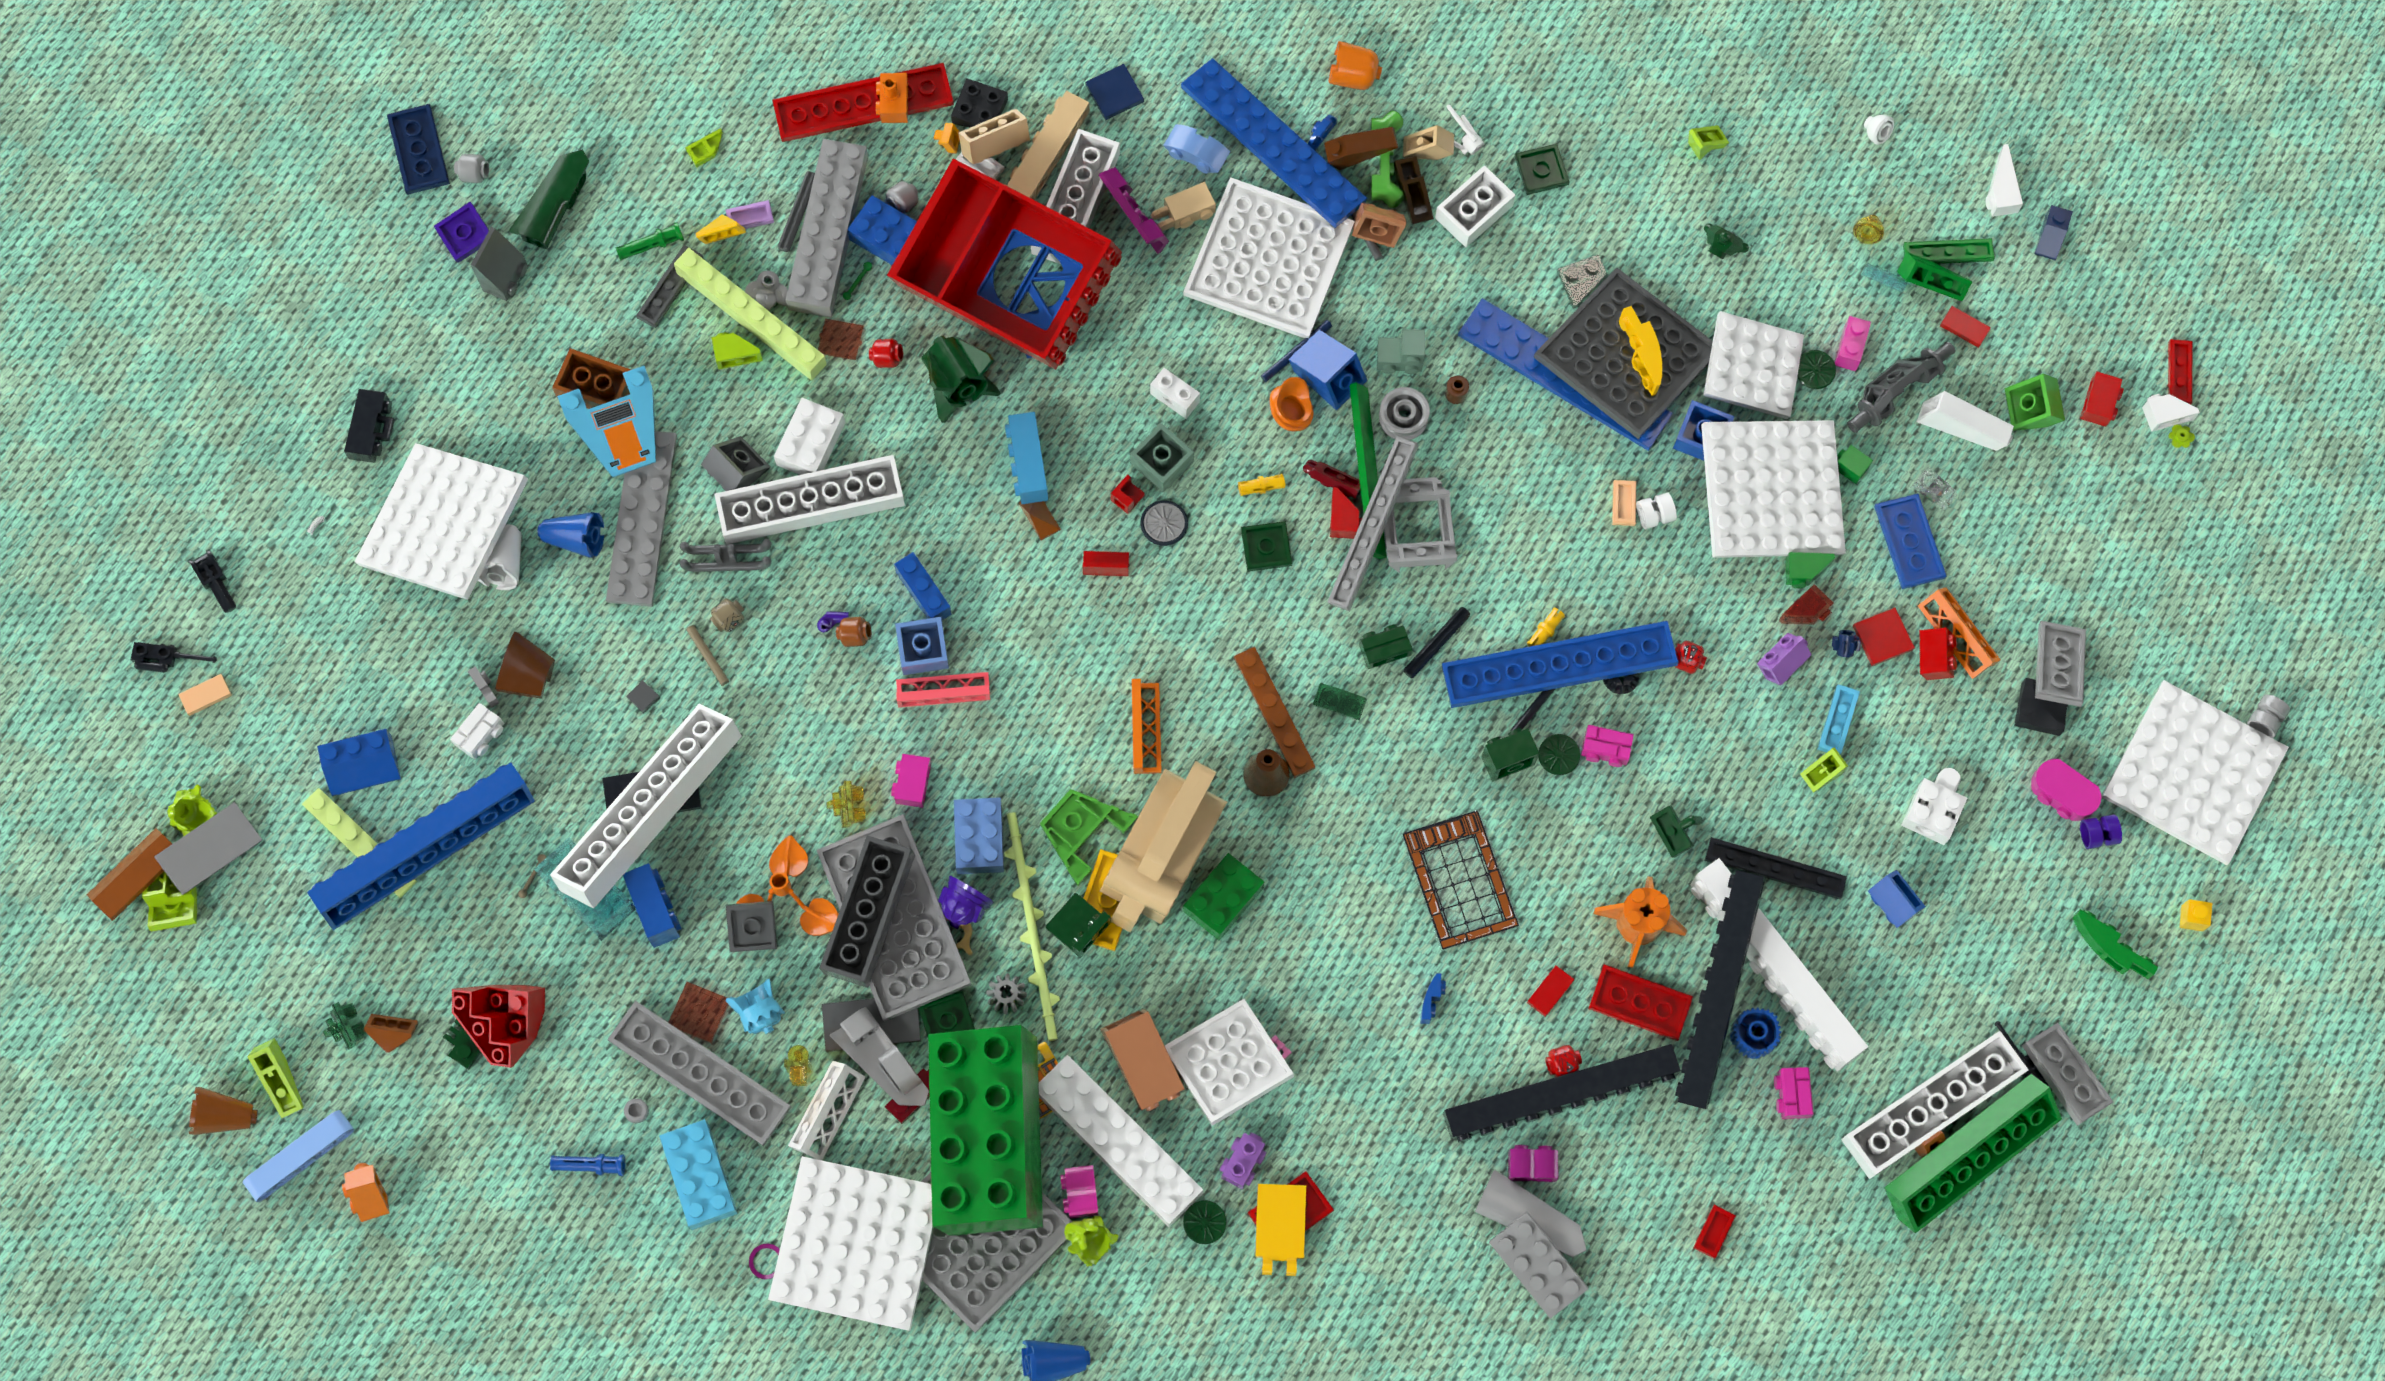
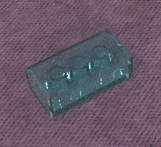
(609, 911)

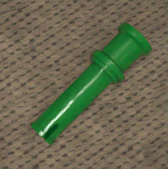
(659, 238)

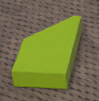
(705, 148)

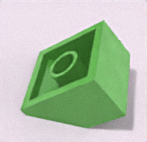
(2035, 403)

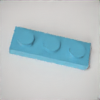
(1838, 719)

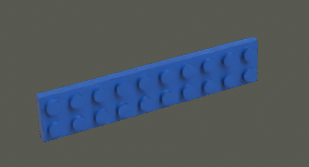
(1273, 143)
(1515, 346)
(1559, 664)

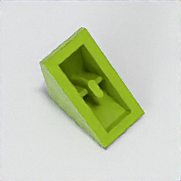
(1824, 770)

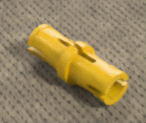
(1261, 485)
(1546, 628)

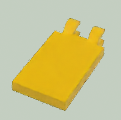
(1280, 1225)

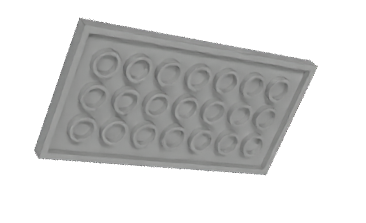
(919, 950)

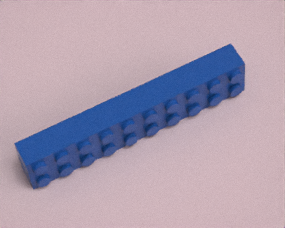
(421, 846)

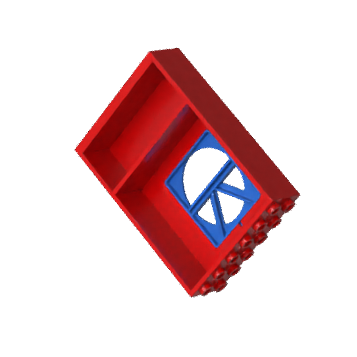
(965, 236)

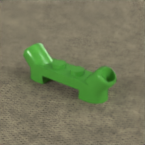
(1381, 186)

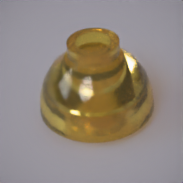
(1869, 230)

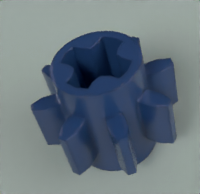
(1846, 643)

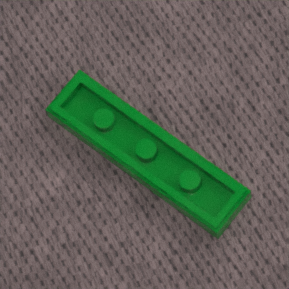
(1953, 250)

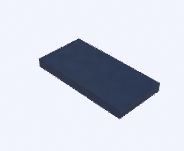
(418, 149)

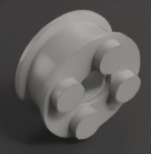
(1404, 400)

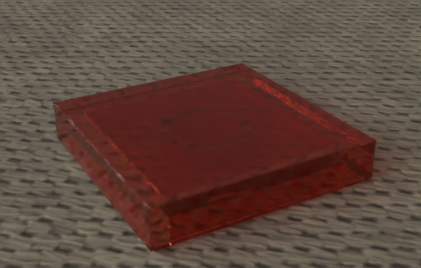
(699, 1012)

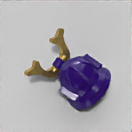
(962, 906)

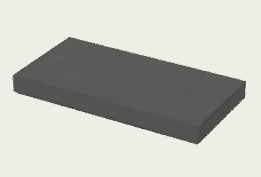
(899, 1029)

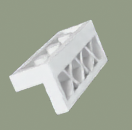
(819, 1110)

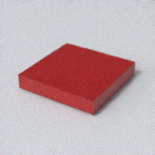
(1883, 637)

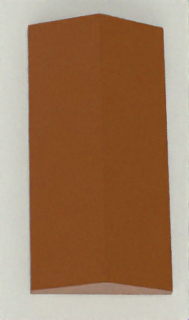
(130, 876)

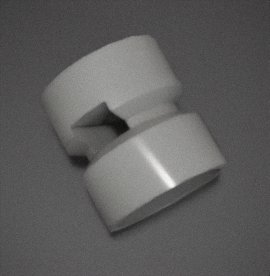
(2268, 715)

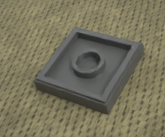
(751, 926)

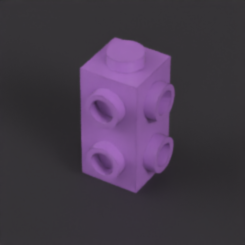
(1784, 658)
(1247, 1152)

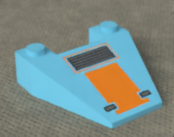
(620, 430)

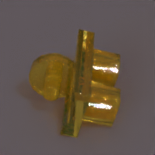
(843, 804)
(798, 1065)

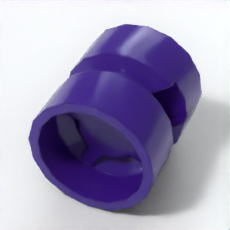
(2105, 830)

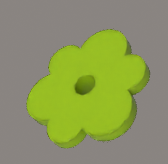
(2177, 439)

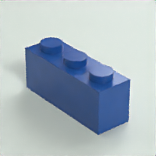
(922, 587)

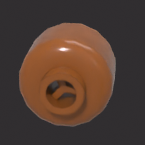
(853, 631)

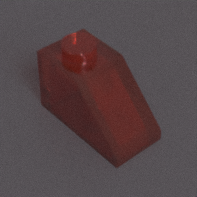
(1808, 608)

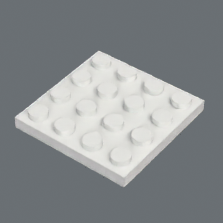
(1753, 365)
(1228, 1062)

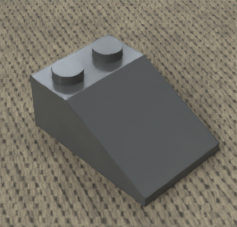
(498, 265)

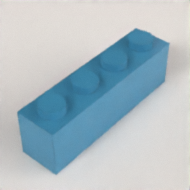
(1027, 457)

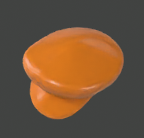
(1292, 404)

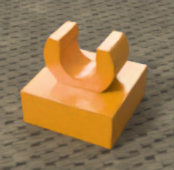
(948, 137)

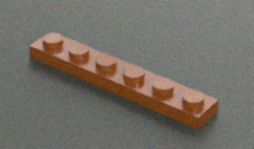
(1274, 712)

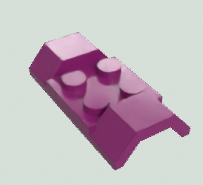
(1121, 192)

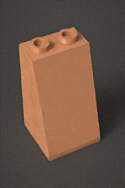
(1143, 1059)

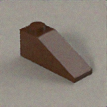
(1359, 147)

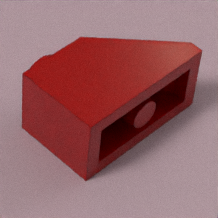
(1344, 516)

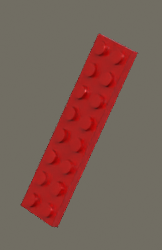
(855, 103)

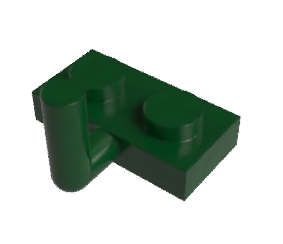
(1673, 830)

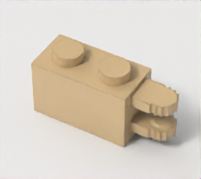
(1186, 207)

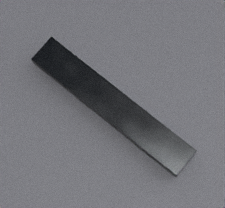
(1776, 868)

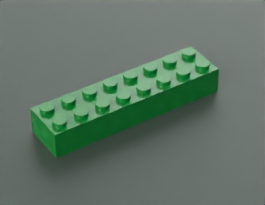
(1973, 1153)

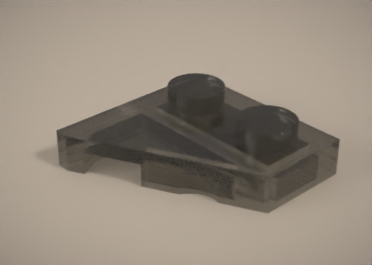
(1581, 278)

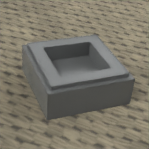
(643, 696)

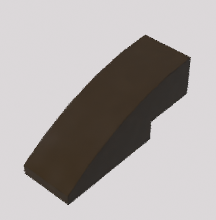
(1414, 189)

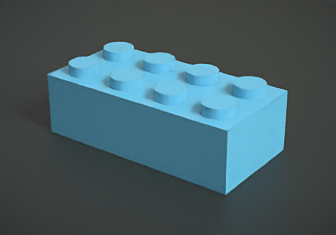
(698, 1174)

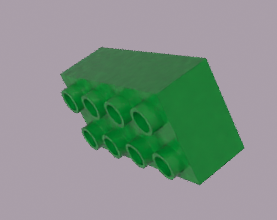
(985, 1130)

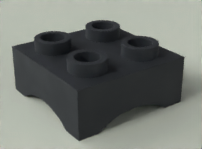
(978, 104)
(2038, 713)

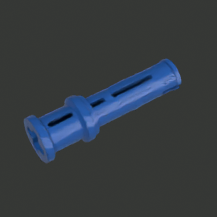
(599, 1164)

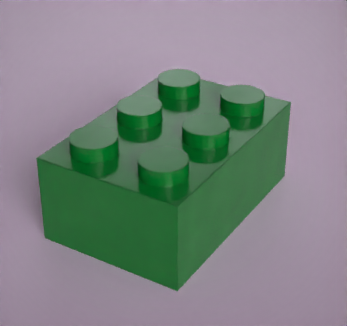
(1223, 896)

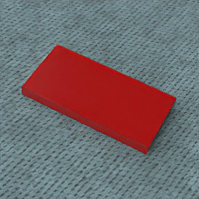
(1640, 1002)

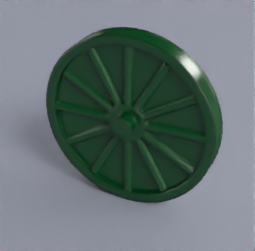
(1816, 369)
(1559, 754)
(1204, 1222)

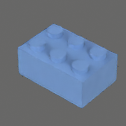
(978, 836)

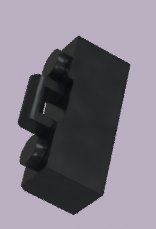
(365, 426)

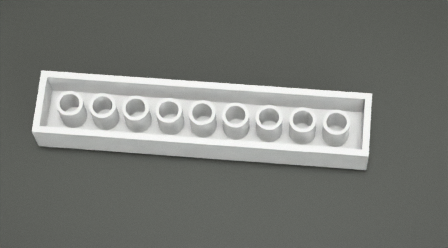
(646, 806)
(1786, 976)

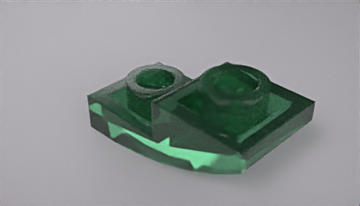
(1339, 701)

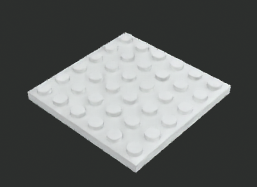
(1268, 259)
(1773, 488)
(441, 521)
(2195, 772)
(854, 1244)

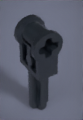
(212, 577)

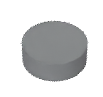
(636, 1111)

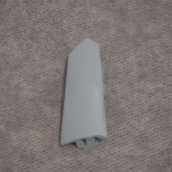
(880, 1059)
(1507, 1201)

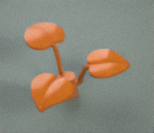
(792, 860)

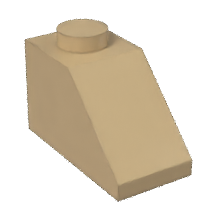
(1429, 143)

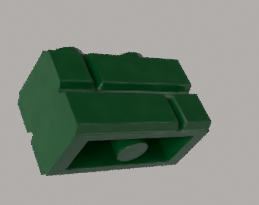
(1385, 646)

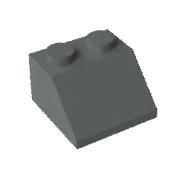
(734, 464)

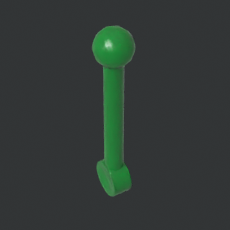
(867, 267)

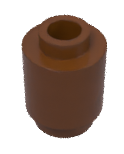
(1457, 389)

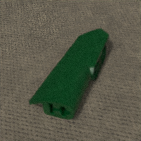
(551, 200)

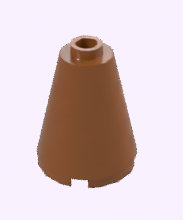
(219, 1113)

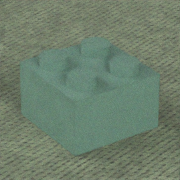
(1161, 457)

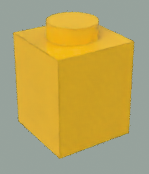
(2195, 915)

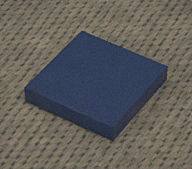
(1114, 92)

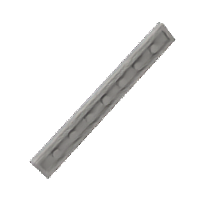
(1373, 523)

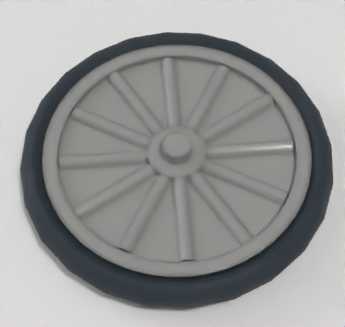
(1164, 523)

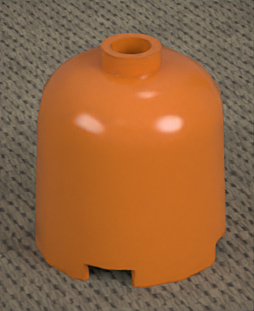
(1355, 67)

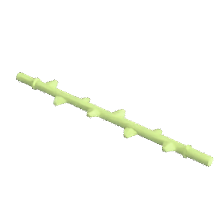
(1031, 935)

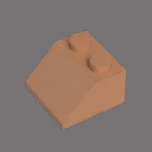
(1378, 225)

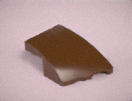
(524, 668)

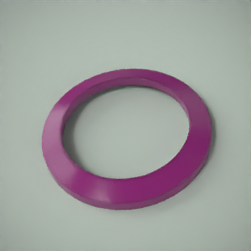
(752, 1255)

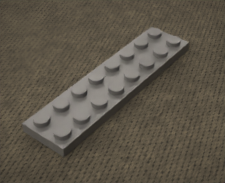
(641, 527)
(699, 1073)

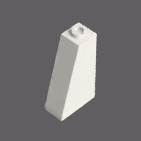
(1965, 421)

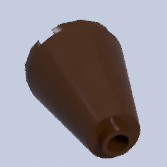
(1266, 773)

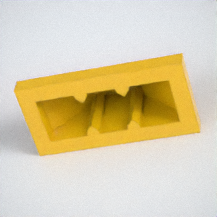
(720, 229)

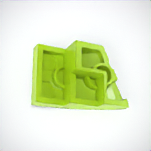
(168, 906)

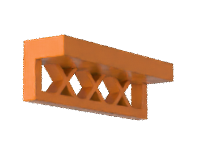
(1966, 629)
(1137, 727)

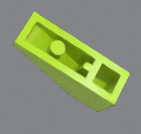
(276, 1077)

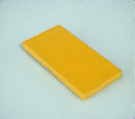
(1102, 902)

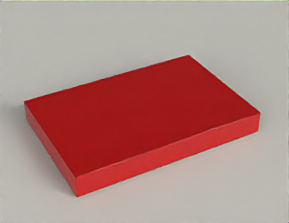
(1316, 1204)

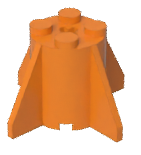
(1642, 917)

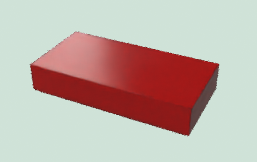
(1965, 326)
(1550, 991)
(1714, 1231)

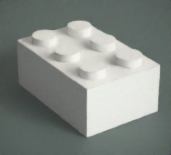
(1475, 206)
(809, 438)

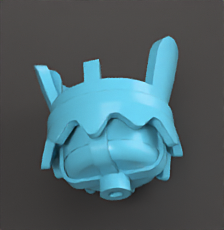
(757, 1009)

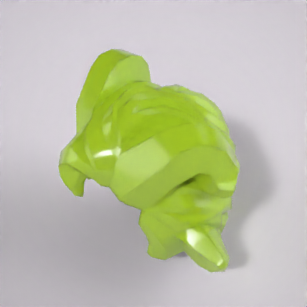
(189, 810)
(1089, 1239)

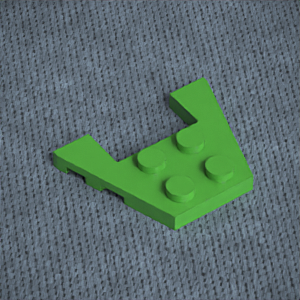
(1074, 822)

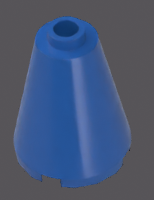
(574, 533)
(1052, 1360)

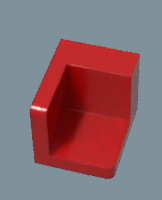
(1126, 495)

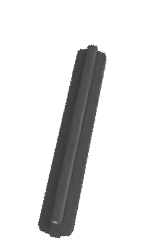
(796, 213)

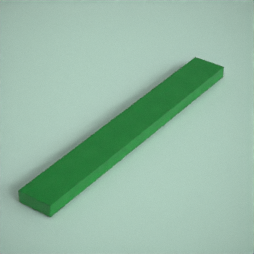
(1365, 451)

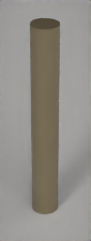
(708, 656)

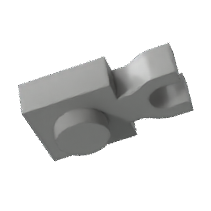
(482, 682)

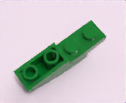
(2103, 941)

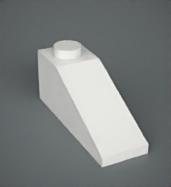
(2004, 191)

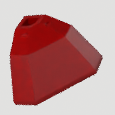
(500, 1019)

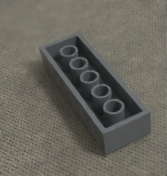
(867, 911)

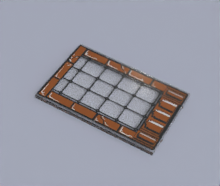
(1460, 880)

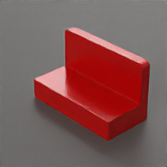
(1105, 563)

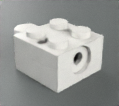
(1938, 809)

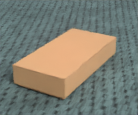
(1624, 503)
(205, 694)

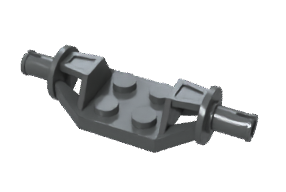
(1894, 380)

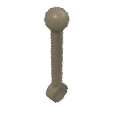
(523, 892)

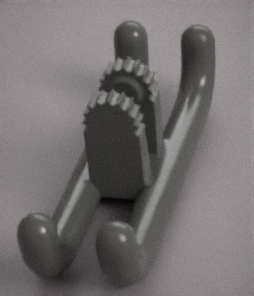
(725, 557)

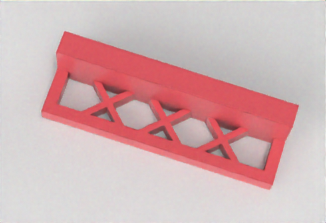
(943, 695)

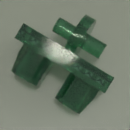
(349, 1033)

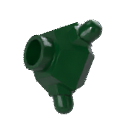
(1723, 241)

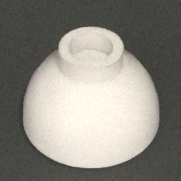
(1879, 128)

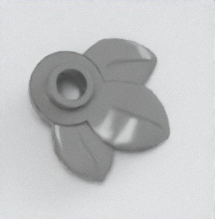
(767, 293)

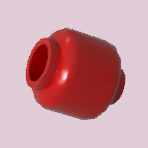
(886, 353)

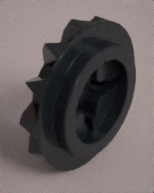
(1629, 684)

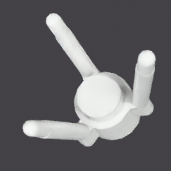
(1471, 141)

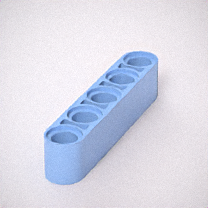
(298, 1156)

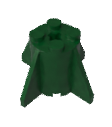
(957, 374)

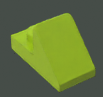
(1706, 139)

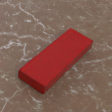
(2180, 369)

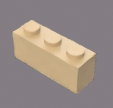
(994, 136)

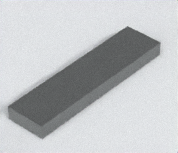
(663, 294)

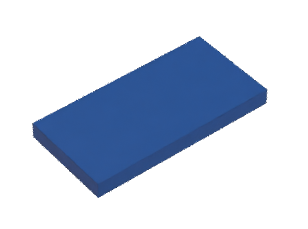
(1910, 541)

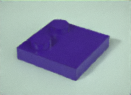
(462, 232)

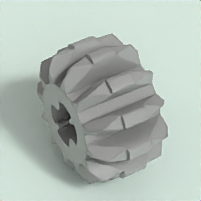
(997, 997)

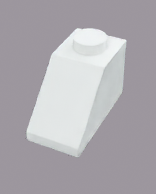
(2167, 411)

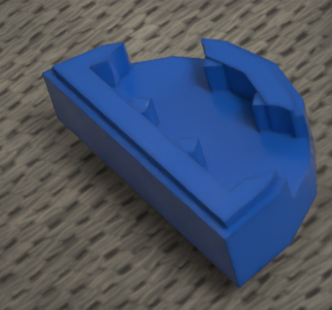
(1321, 130)

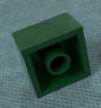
(1509, 754)

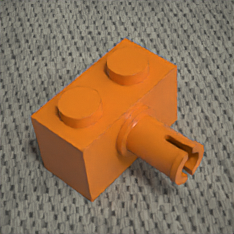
(893, 98)
(365, 1192)

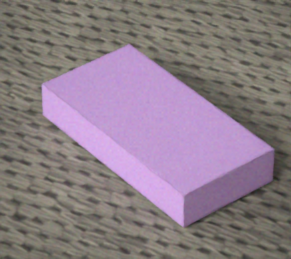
(752, 214)

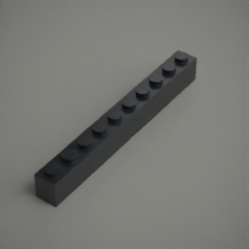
(1721, 989)
(1561, 1092)

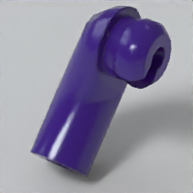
(829, 619)

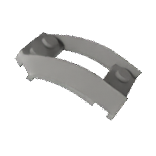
(1422, 553)

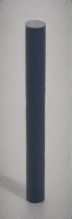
(1281, 363)

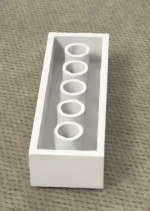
(1078, 184)

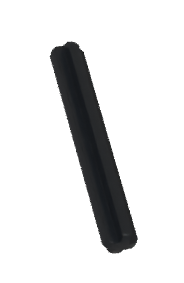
(1436, 642)

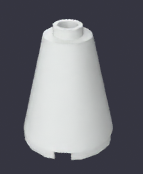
(504, 561)

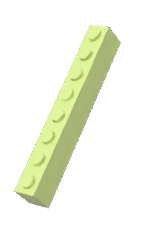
(750, 314)

